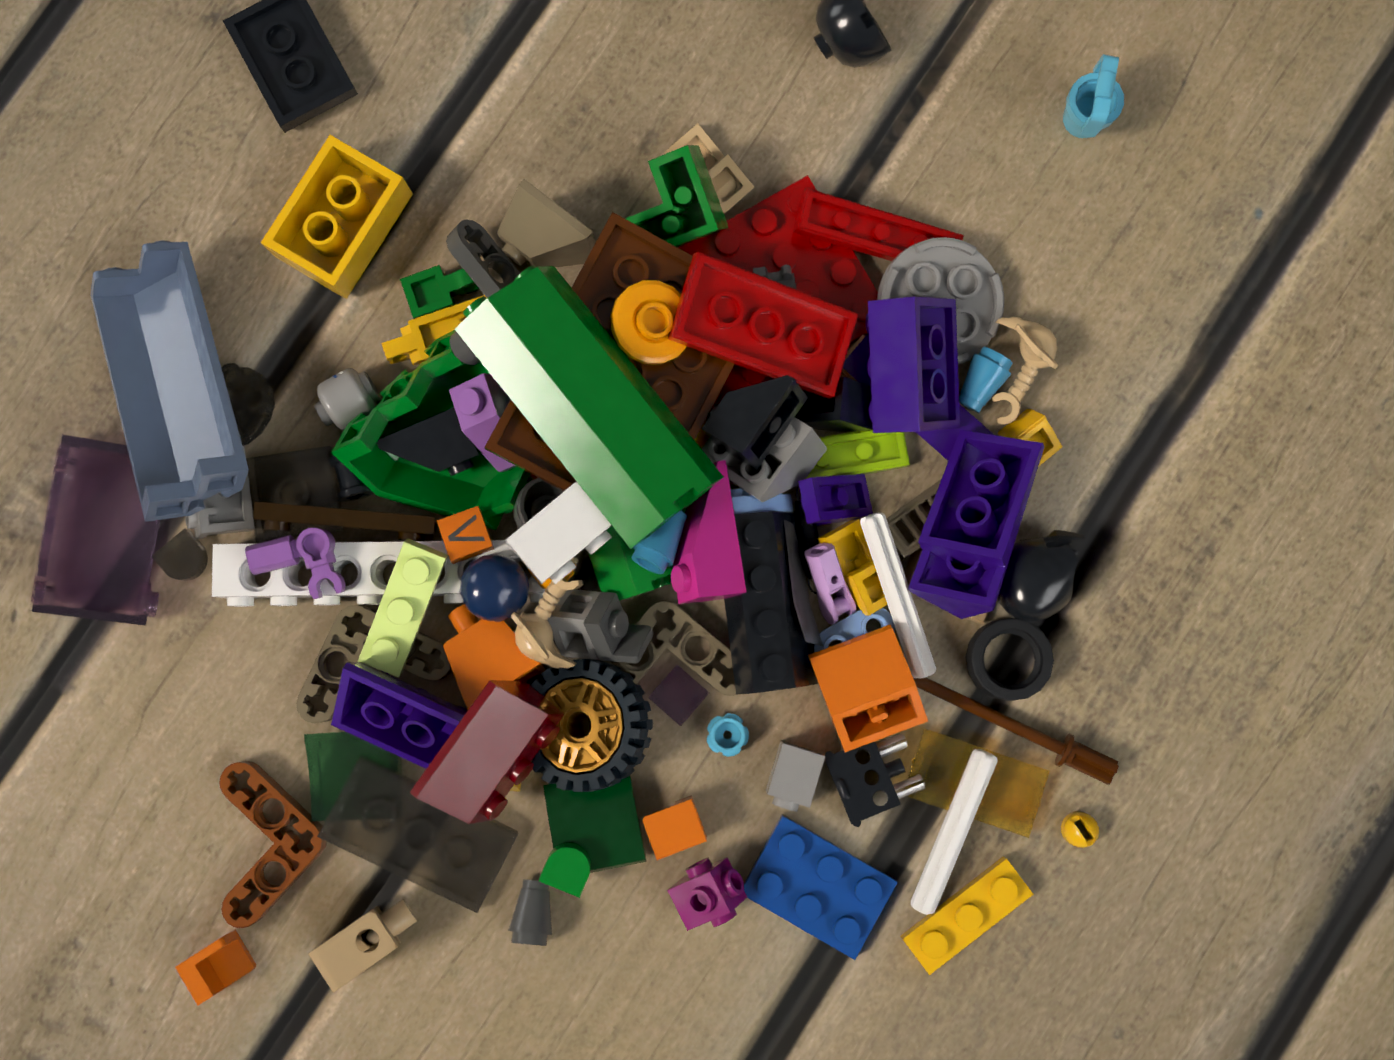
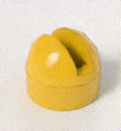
(1073, 835)

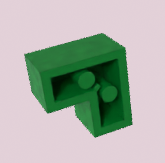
(688, 199)

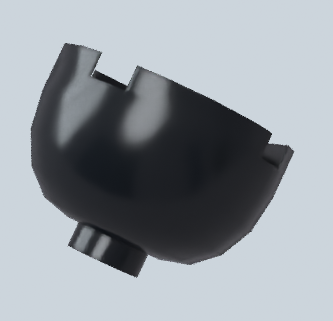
(849, 33)

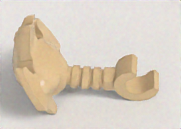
(1038, 351)
(535, 633)

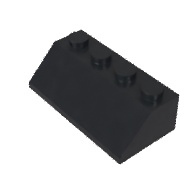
(763, 623)

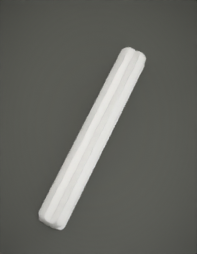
(898, 595)
(953, 831)

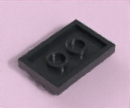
(290, 60)

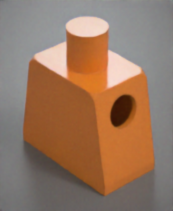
(485, 653)

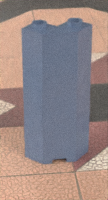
(168, 382)

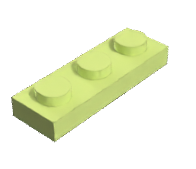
(403, 607)

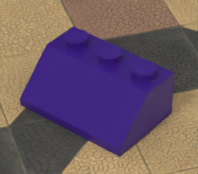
(913, 364)
(393, 713)

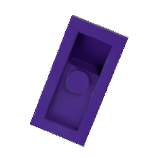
(835, 498)

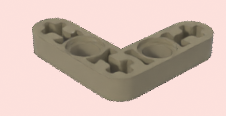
(341, 641)
(675, 642)

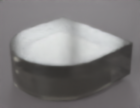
(182, 556)

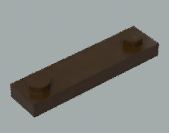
(282, 516)

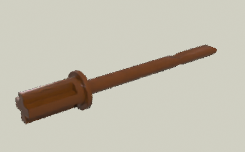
(1068, 752)

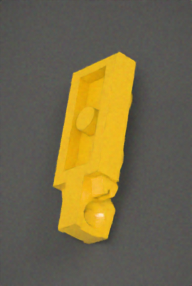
(423, 332)

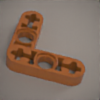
(284, 847)

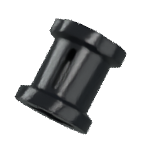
(350, 486)

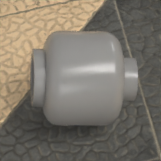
(346, 397)

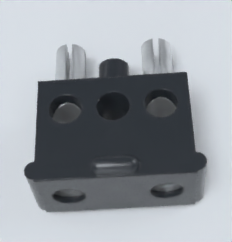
(855, 792)

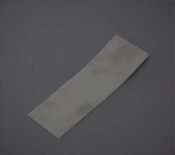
(800, 587)

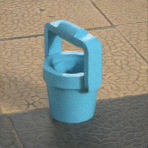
(1094, 100)

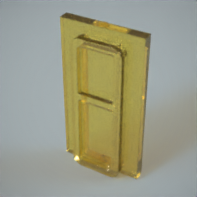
(1011, 793)

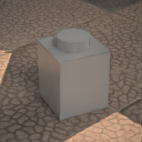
(794, 776)

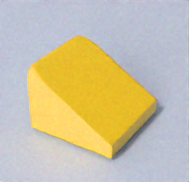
(1033, 427)

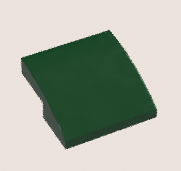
(599, 822)

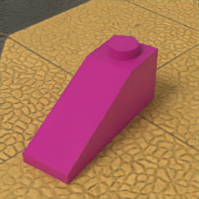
(709, 550)

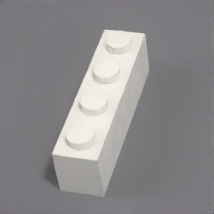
(559, 534)

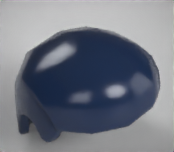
(494, 587)

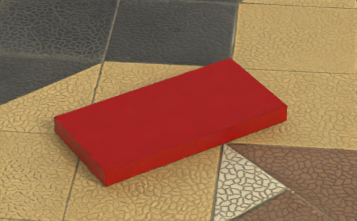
(762, 325)

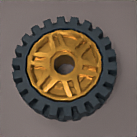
(616, 731)

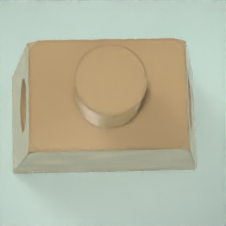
(348, 955)

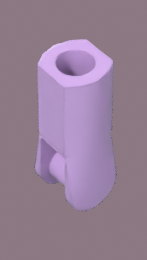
(827, 580)

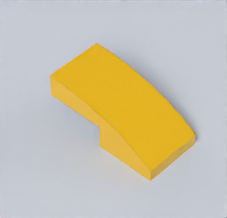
(857, 565)

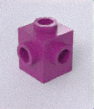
(708, 893)

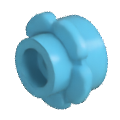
(730, 746)

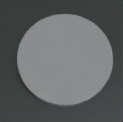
(950, 271)

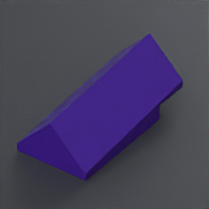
(975, 522)

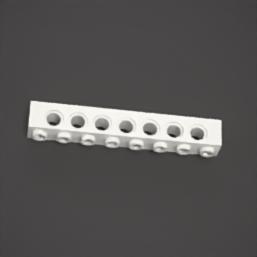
(237, 584)

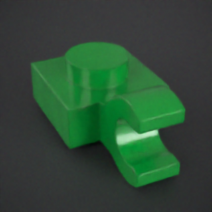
(434, 291)

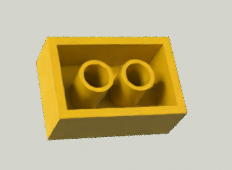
(337, 216)

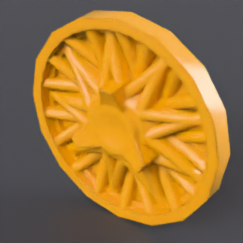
(643, 322)

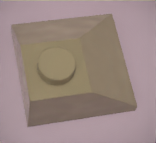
(542, 231)

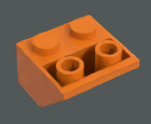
(868, 688)

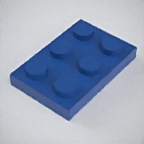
(818, 887)

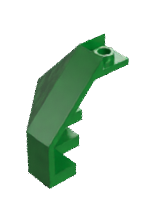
(408, 401)

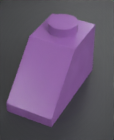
(478, 408)

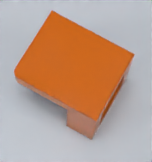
(674, 828)
(216, 967)

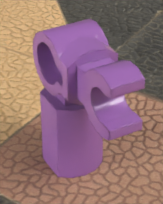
(312, 544)

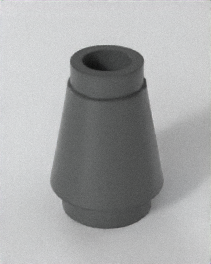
(532, 914)

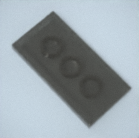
(414, 840)

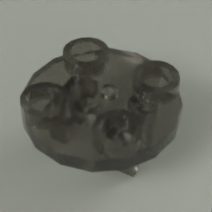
(251, 396)

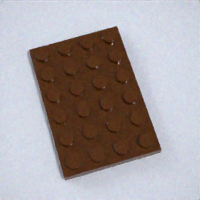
(685, 384)

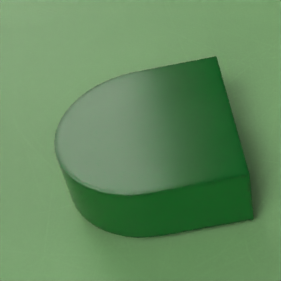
(567, 869)

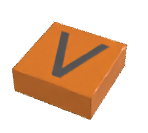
(465, 534)

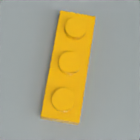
(966, 915)

